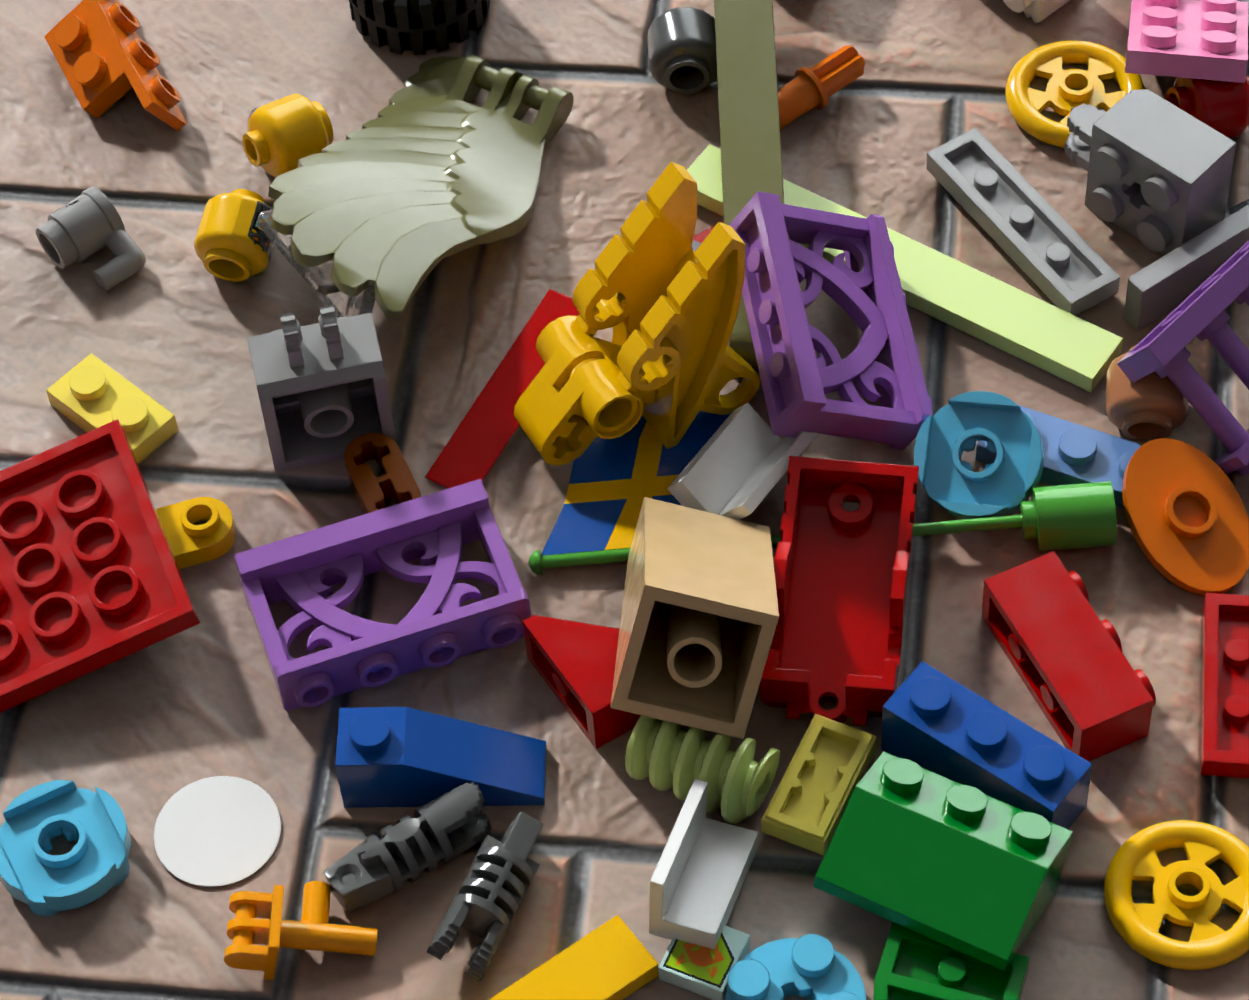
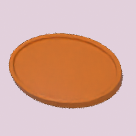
(1186, 516)

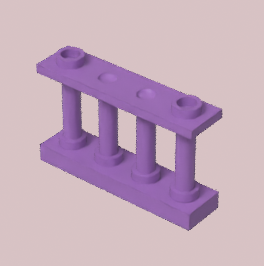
(1203, 317)

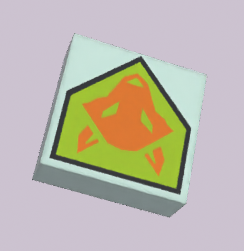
(702, 968)

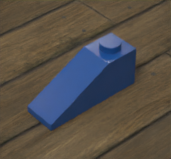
(417, 755)

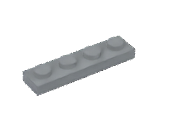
(1022, 223)

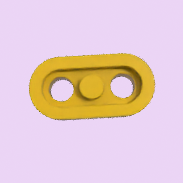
(198, 543)

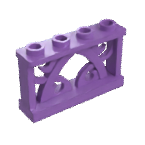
(785, 342)
(371, 651)

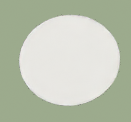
(217, 831)

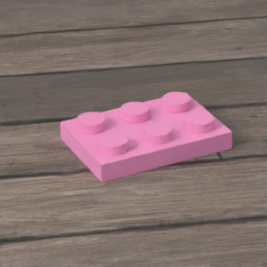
(1189, 39)

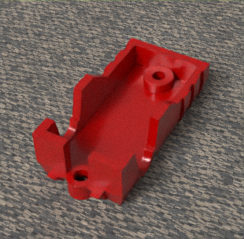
(840, 587)

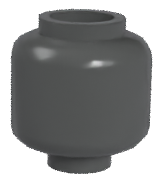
(683, 49)

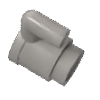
(84, 229)

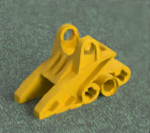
(668, 339)

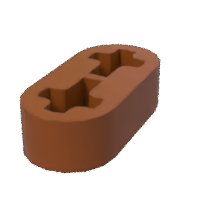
(397, 477)

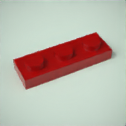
(1225, 686)

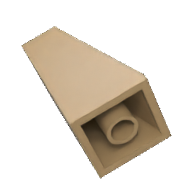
(695, 618)

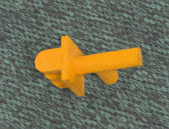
(308, 934)

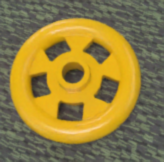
(1046, 62)
(1140, 922)

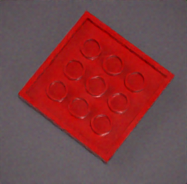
(81, 565)

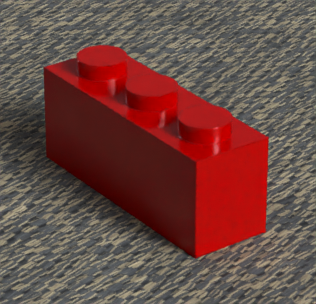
(1068, 657)

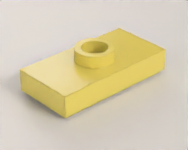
(818, 784)

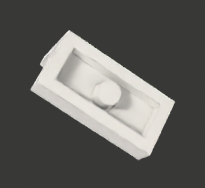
(737, 466)
(699, 874)

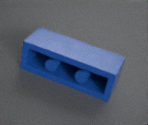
(983, 747)

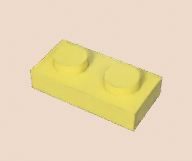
(97, 395)

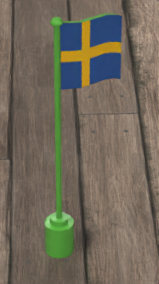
(618, 473)

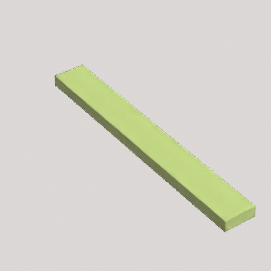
(961, 294)

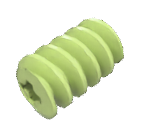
(679, 756)

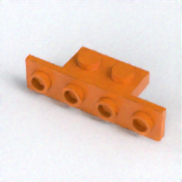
(107, 58)

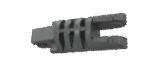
(410, 847)
(490, 894)

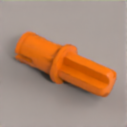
(815, 85)

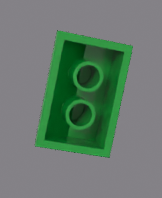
(944, 860)

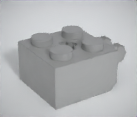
(1152, 168)
(320, 387)

